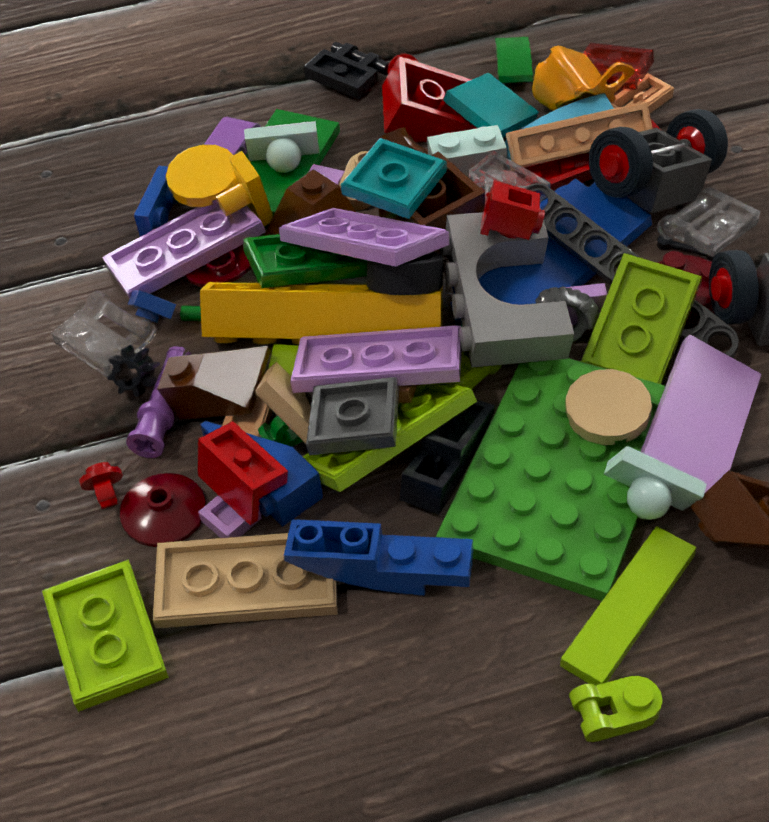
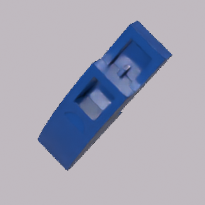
(368, 559)

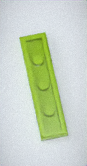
(628, 607)

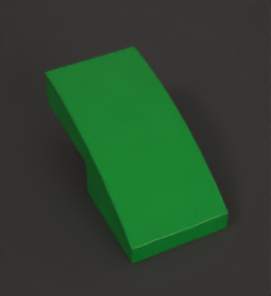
(513, 59)

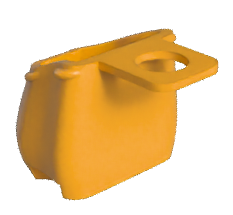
(572, 77)

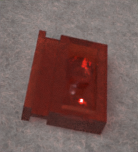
(605, 55)

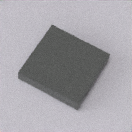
(353, 416)

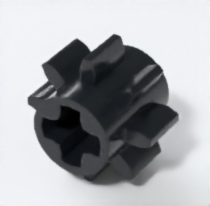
(130, 360)

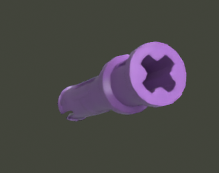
(153, 418)

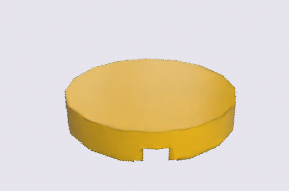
(200, 175)

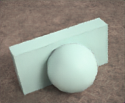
(282, 144)
(653, 484)

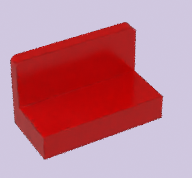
(238, 469)

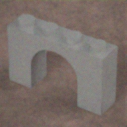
(492, 328)

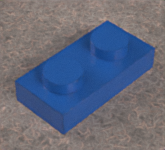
(155, 203)

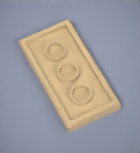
(235, 583)

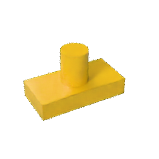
(248, 191)

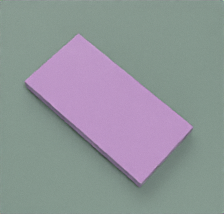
(364, 236)
(180, 247)
(409, 354)
(702, 412)

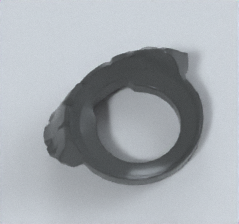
(585, 307)

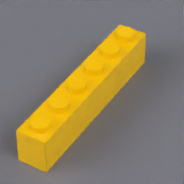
(309, 310)

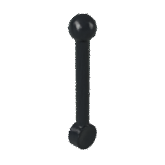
(664, 244)

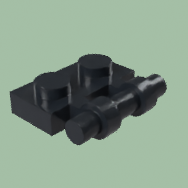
(346, 69)

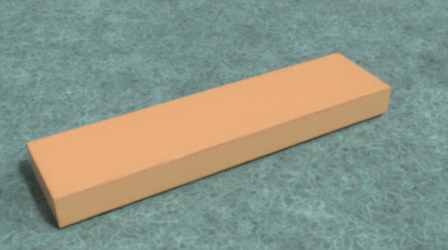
(572, 135)

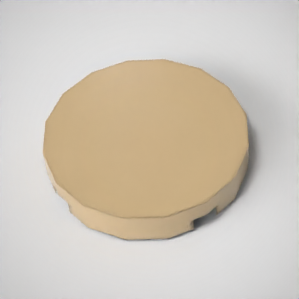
(608, 406)

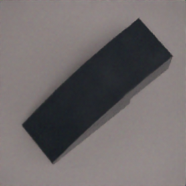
(445, 458)

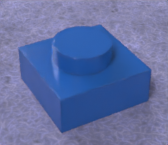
(150, 306)

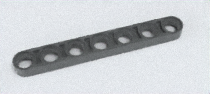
(607, 263)

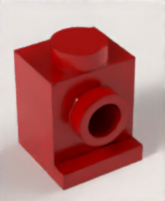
(512, 211)

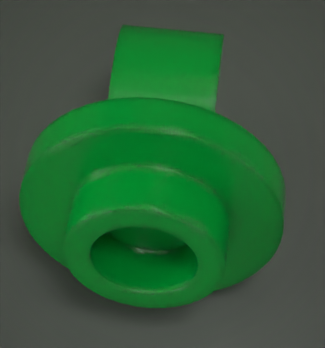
(278, 433)

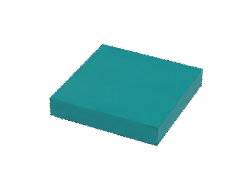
(490, 103)
(394, 178)

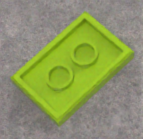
(642, 318)
(104, 635)

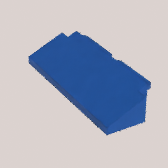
(560, 268)

